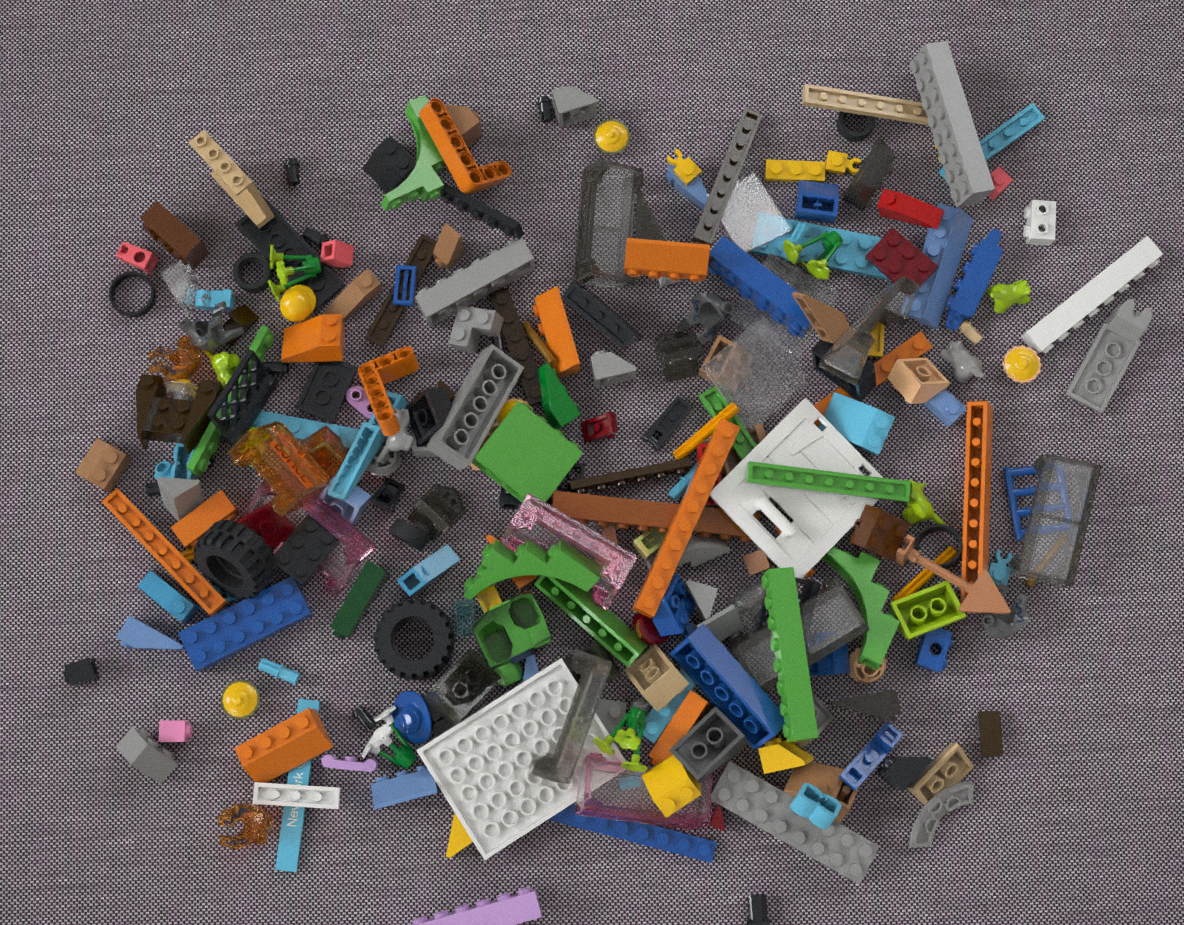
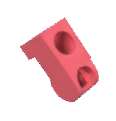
(137, 257)

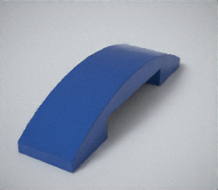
(871, 756)

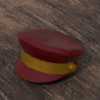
(647, 630)

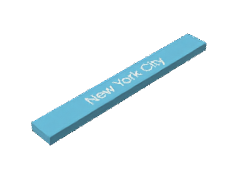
(293, 817)

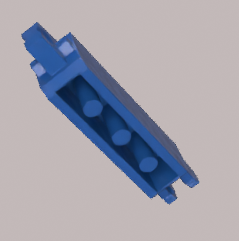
(974, 281)

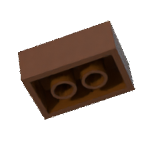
(173, 235)

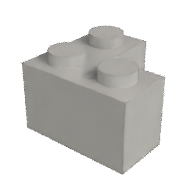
(471, 324)
(145, 754)

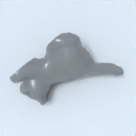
(963, 362)
(402, 440)

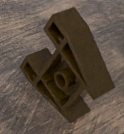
(173, 419)

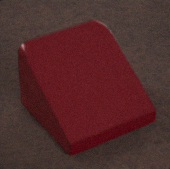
(717, 818)

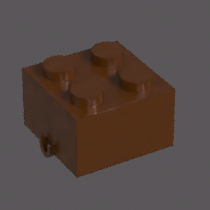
(879, 532)

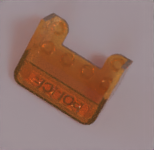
(282, 464)

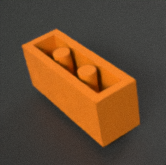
(198, 521)

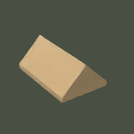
(941, 773)

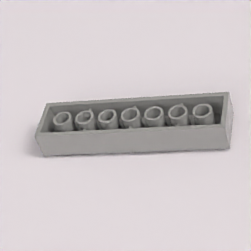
(951, 124)
(770, 811)

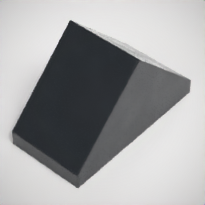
(388, 495)

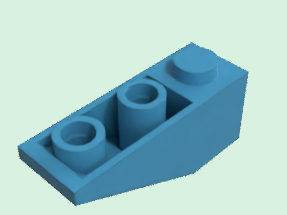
(428, 571)

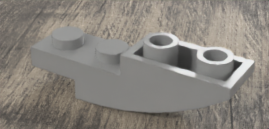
(699, 551)

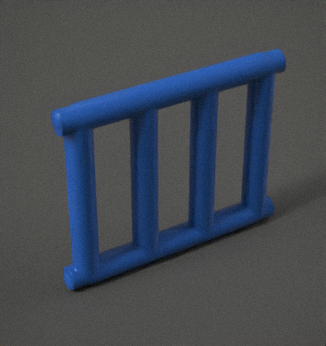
(1012, 493)

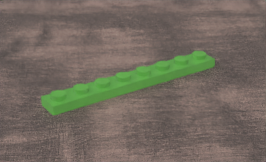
(211, 437)
(828, 482)

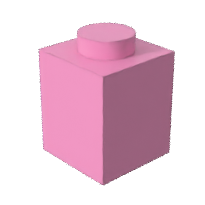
(174, 731)

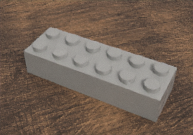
(475, 282)
(475, 407)

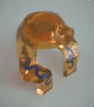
(185, 358)
(256, 822)

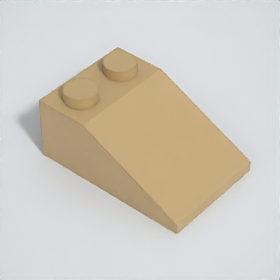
(656, 677)

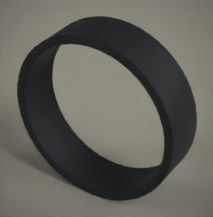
(118, 280)
(944, 528)

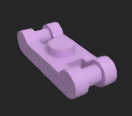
(349, 763)

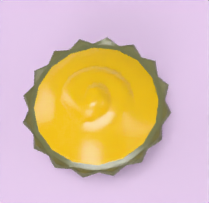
(611, 136)
(240, 699)

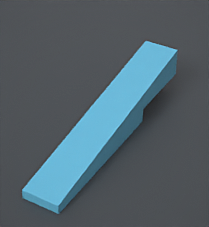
(361, 453)

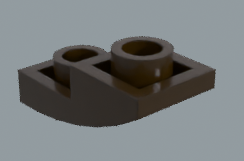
(990, 733)

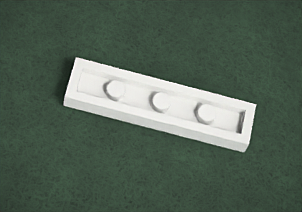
(296, 795)

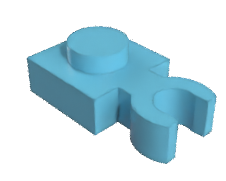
(998, 570)

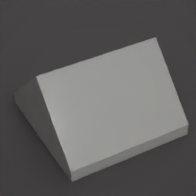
(180, 495)
(703, 598)

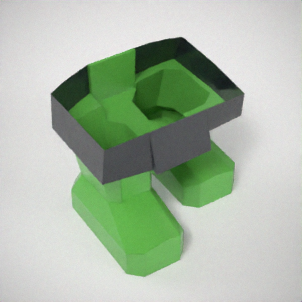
(518, 636)

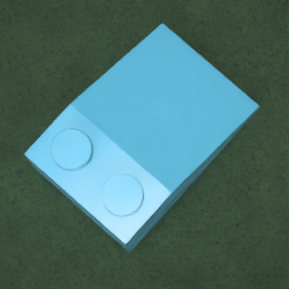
(858, 423)

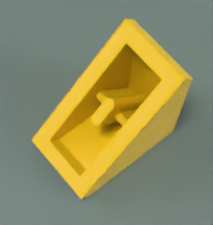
(458, 838)

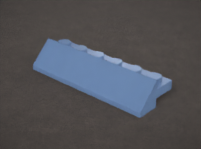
(945, 249)

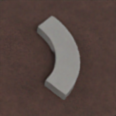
(936, 808)

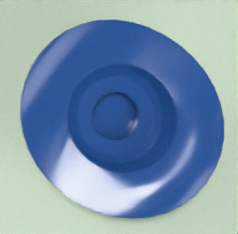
(412, 717)

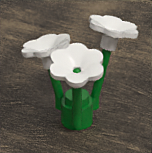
(402, 755)

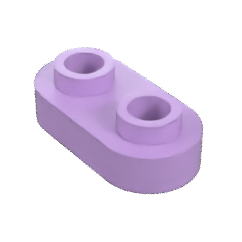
(360, 404)

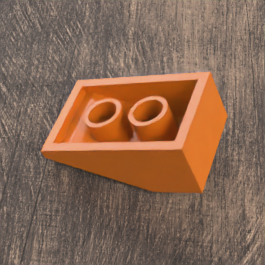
(315, 340)

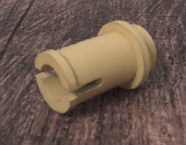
(970, 332)

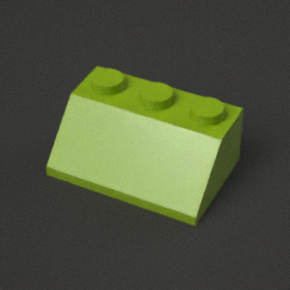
(926, 610)

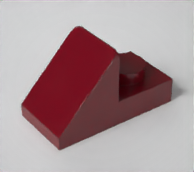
(600, 427)

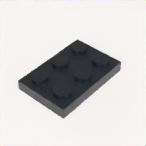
(326, 389)
(305, 550)

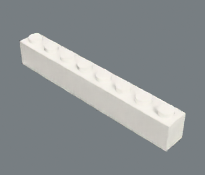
(1092, 295)

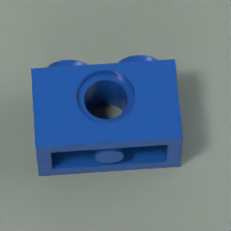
(924, 656)

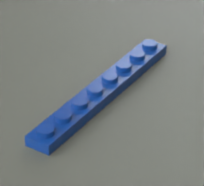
(642, 834)

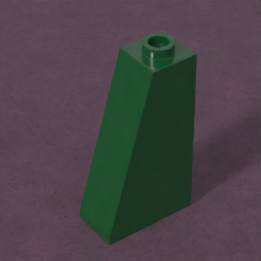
(359, 600)

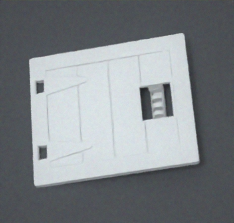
(817, 516)

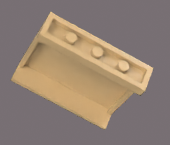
(232, 179)

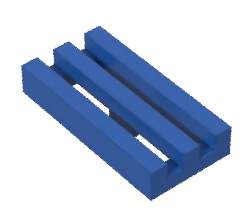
(403, 302)

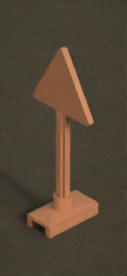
(981, 597)

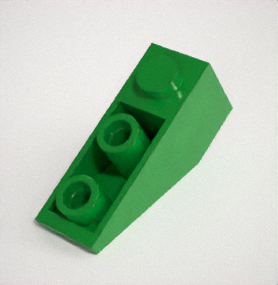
(556, 402)

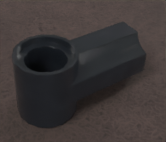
(757, 910)

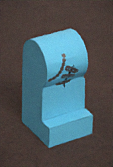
(207, 299)

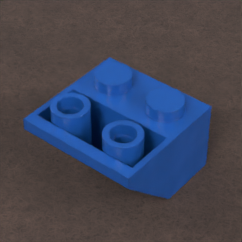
(817, 201)
(674, 609)
(833, 664)

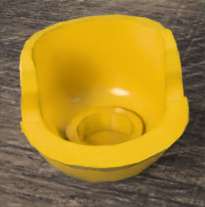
(298, 303)

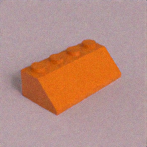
(666, 259)
(557, 332)
(284, 746)

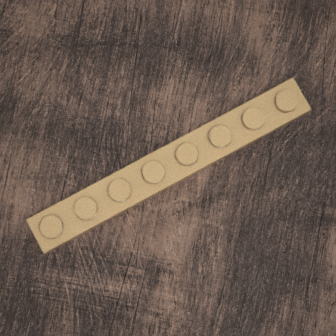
(864, 104)

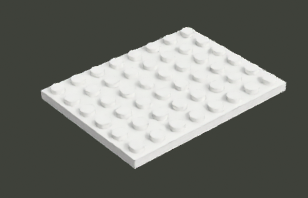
(488, 758)

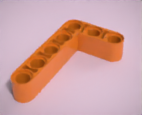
(456, 153)
(380, 372)

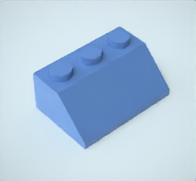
(403, 787)

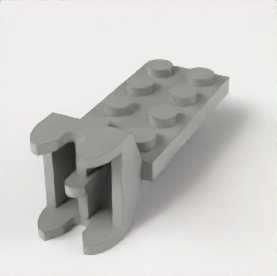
(1109, 356)

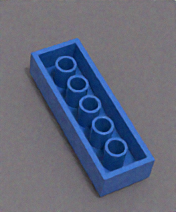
(758, 285)
(245, 624)
(729, 686)

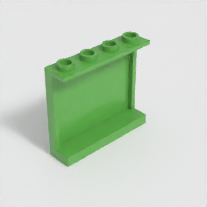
(527, 455)

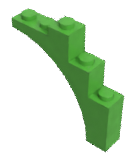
(423, 180)
(529, 559)
(870, 598)

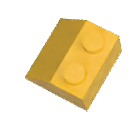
(780, 755)
(671, 785)

